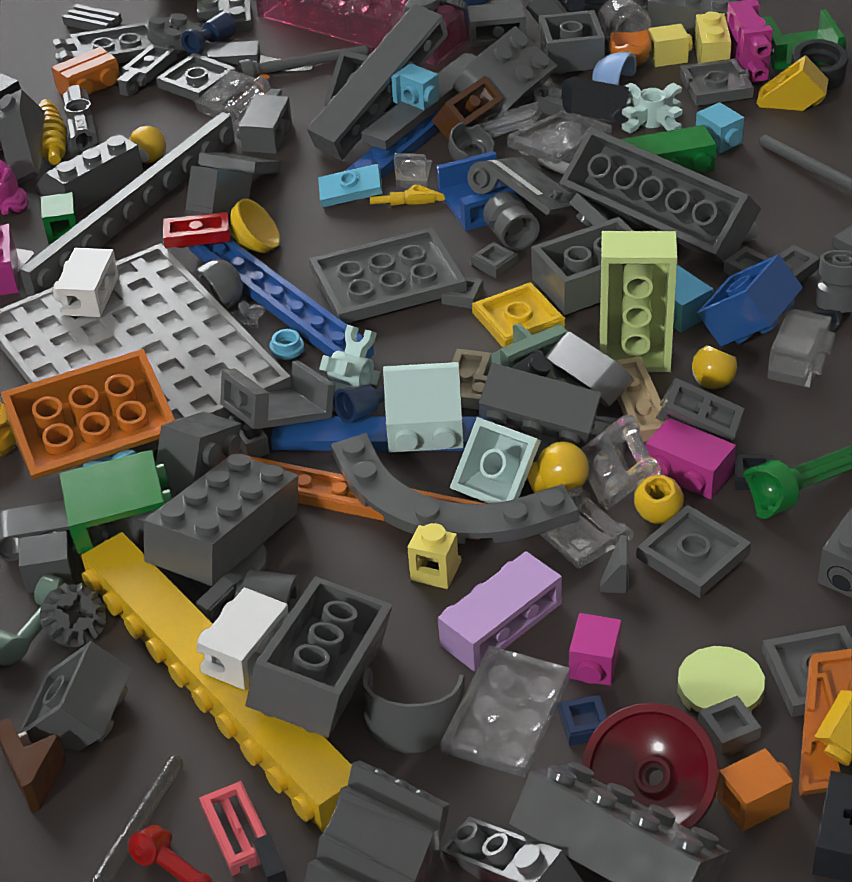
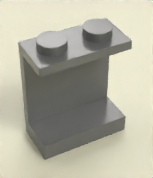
(306, 401)

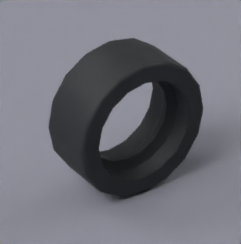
(826, 52)

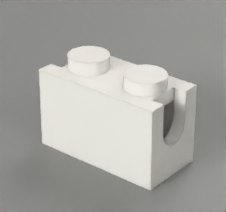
(86, 282)
(240, 637)

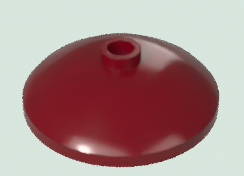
(652, 739)

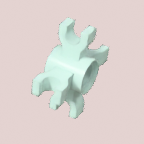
(652, 108)
(351, 366)

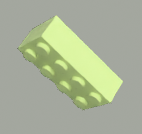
(638, 296)

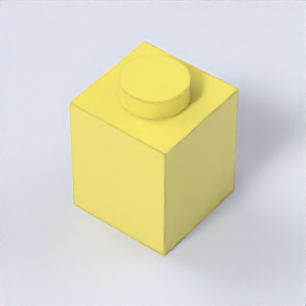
(669, 45)

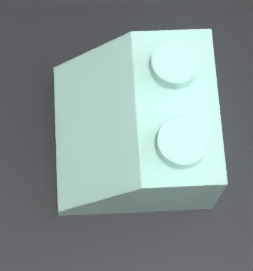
(423, 407)

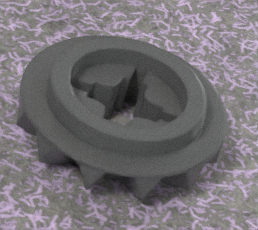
(57, 622)

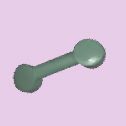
(16, 646)

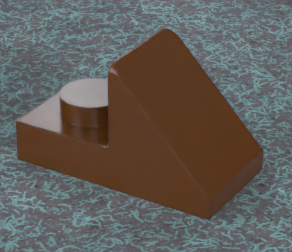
(33, 764)

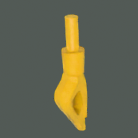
(413, 196)

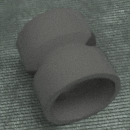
(511, 221)
(835, 287)

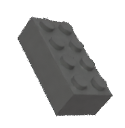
(220, 518)
(318, 656)
(612, 831)

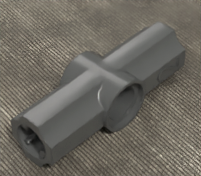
(80, 118)

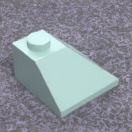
(494, 462)

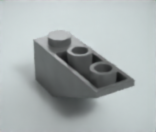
(505, 856)

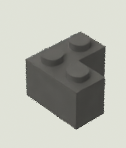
(194, 447)

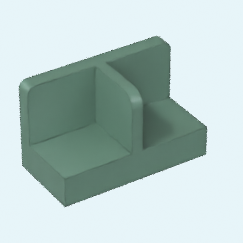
(526, 344)

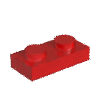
(196, 230)

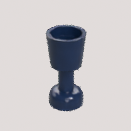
(214, 30)
(357, 402)

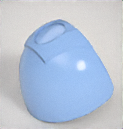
(614, 65)

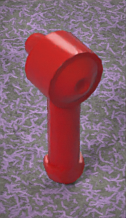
(154, 846)

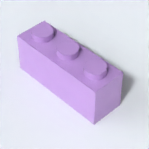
(500, 609)

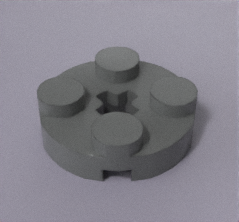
(169, 30)

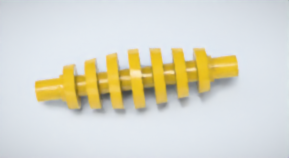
(54, 133)

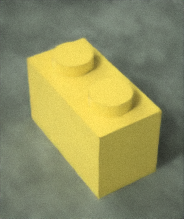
(712, 37)

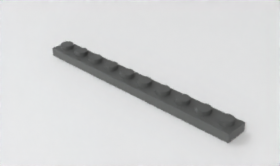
(127, 204)

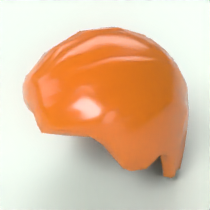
(632, 42)

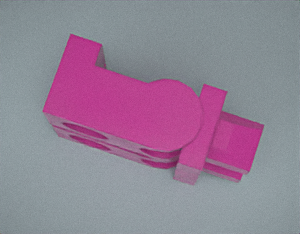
(749, 38)

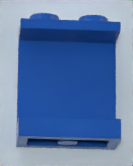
(459, 196)

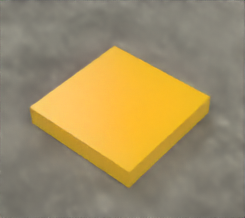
(515, 306)

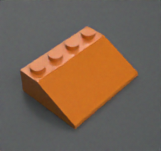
(87, 413)

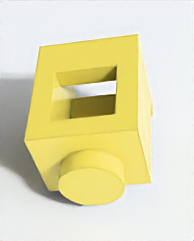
(434, 545)

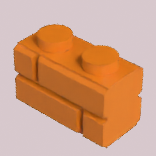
(90, 71)

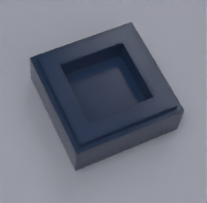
(581, 718)

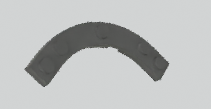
(409, 509)

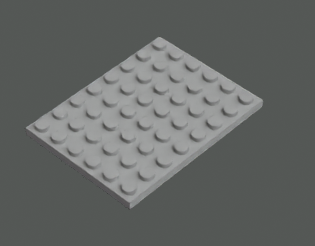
(150, 308)

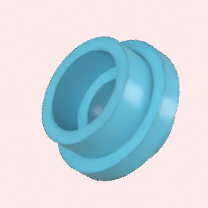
(286, 344)

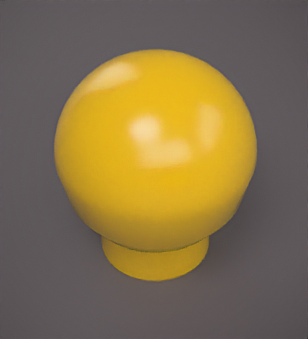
(559, 465)

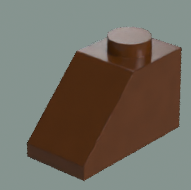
(468, 106)

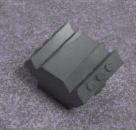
(380, 831)

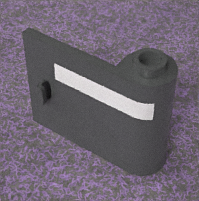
(523, 179)

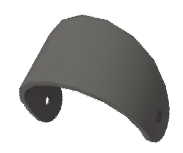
(409, 726)

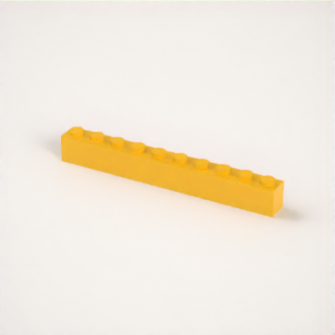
(170, 626)

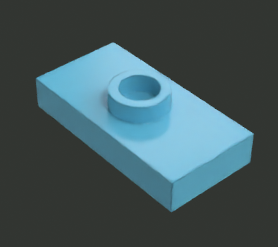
(350, 185)

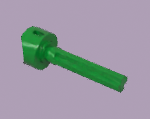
(777, 486)

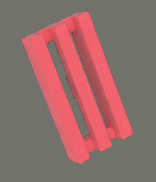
(222, 796)

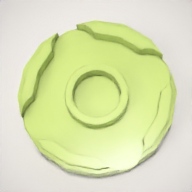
(718, 675)

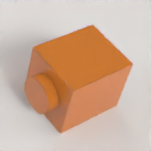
(754, 789)

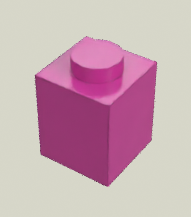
(594, 649)

